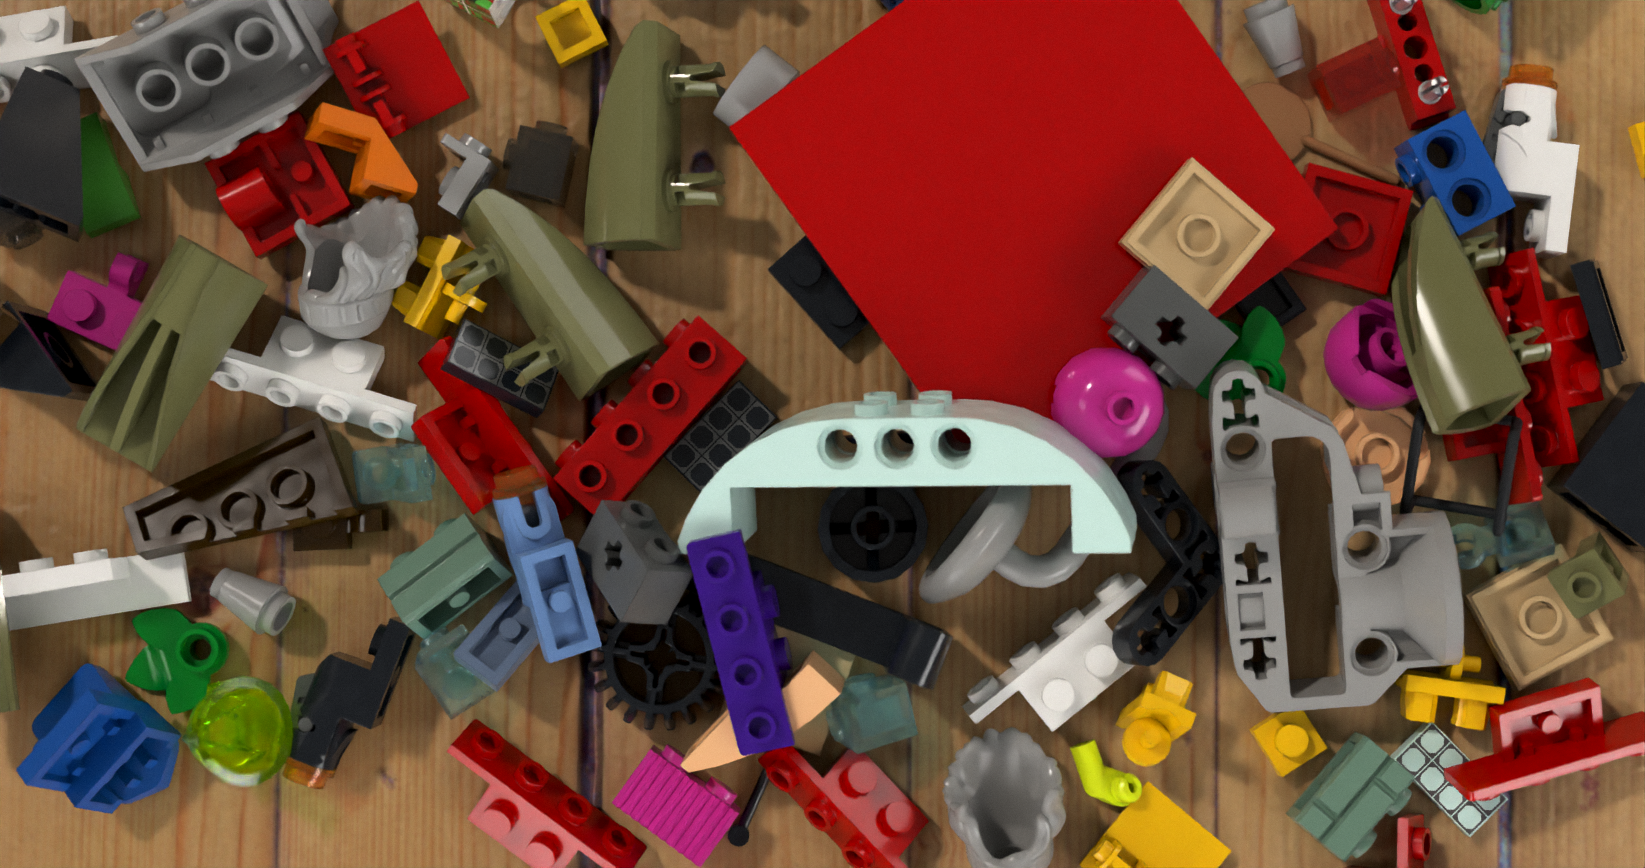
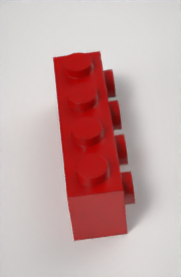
(651, 416)

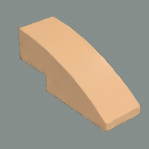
(806, 694)

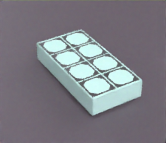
(1425, 757)

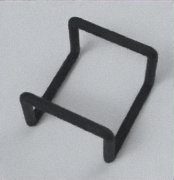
(1499, 513)

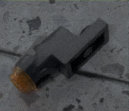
(339, 695)

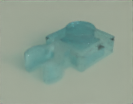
(1524, 538)

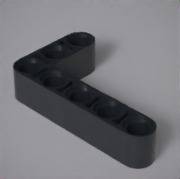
(855, 624)

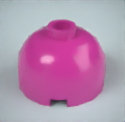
(1367, 358)
(1108, 401)

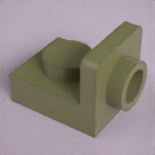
(1589, 577)

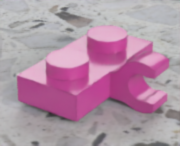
(99, 309)

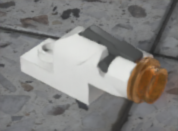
(1528, 160)

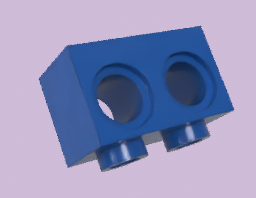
(1466, 170)

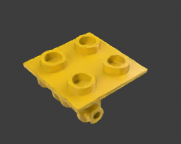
(1155, 835)

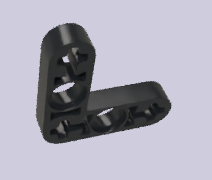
(1181, 560)

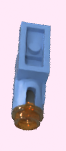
(544, 564)

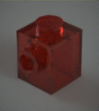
(1355, 79)

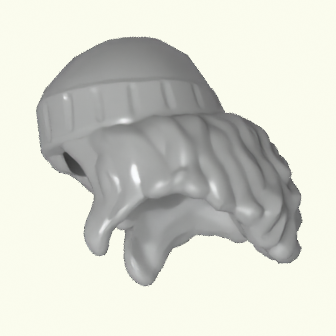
(356, 267)
(1005, 800)

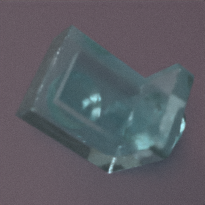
(394, 473)
(446, 678)

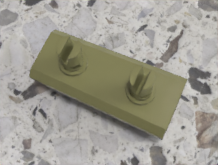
(636, 146)
(559, 292)
(1448, 332)
(169, 352)

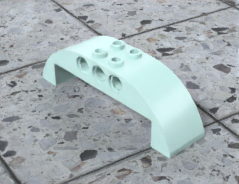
(1005, 449)

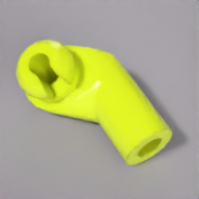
(1102, 781)

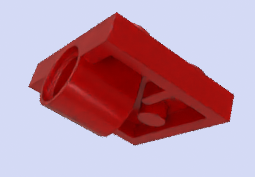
(275, 183)

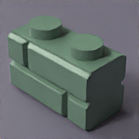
(444, 575)
(1352, 797)

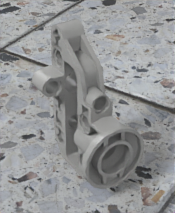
(1393, 591)

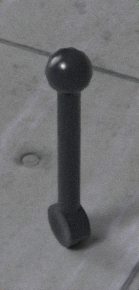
(739, 833)

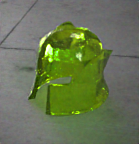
(241, 731)

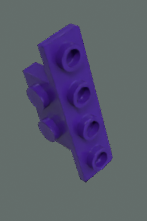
(744, 641)

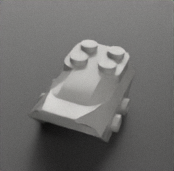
(209, 74)

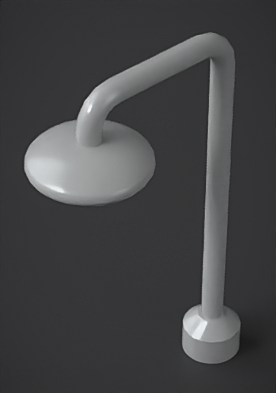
(989, 528)

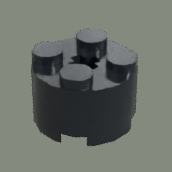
(895, 549)

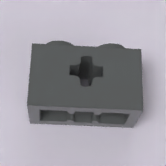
(1198, 334)
(634, 562)

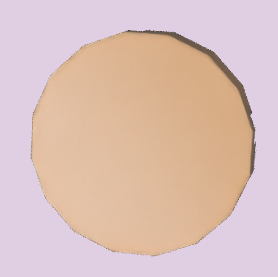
(1380, 439)

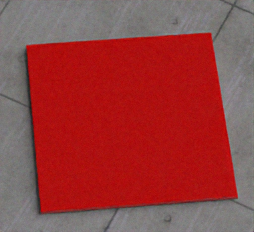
(990, 160)

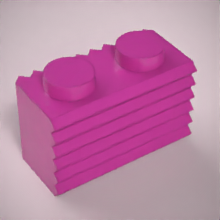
(678, 804)

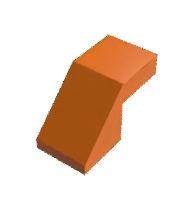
(377, 163)

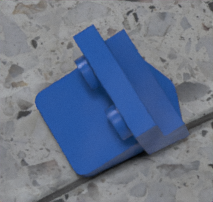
(100, 744)

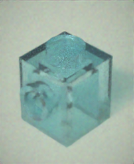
(871, 712)

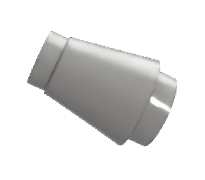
(1276, 35)
(255, 601)

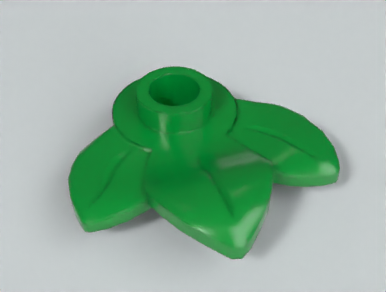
(1258, 344)
(171, 658)

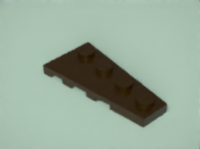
(255, 493)

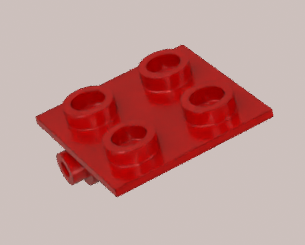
(397, 70)

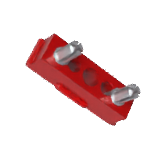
(1423, 101)

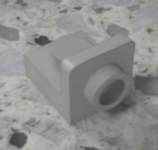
(470, 179)

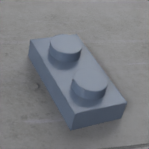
(499, 641)

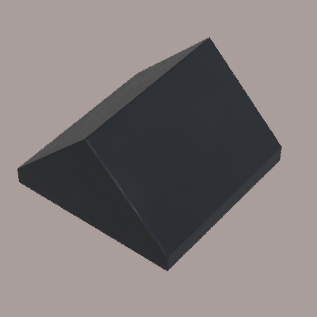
(41, 359)

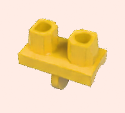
(434, 303)
(1471, 695)
(1156, 719)

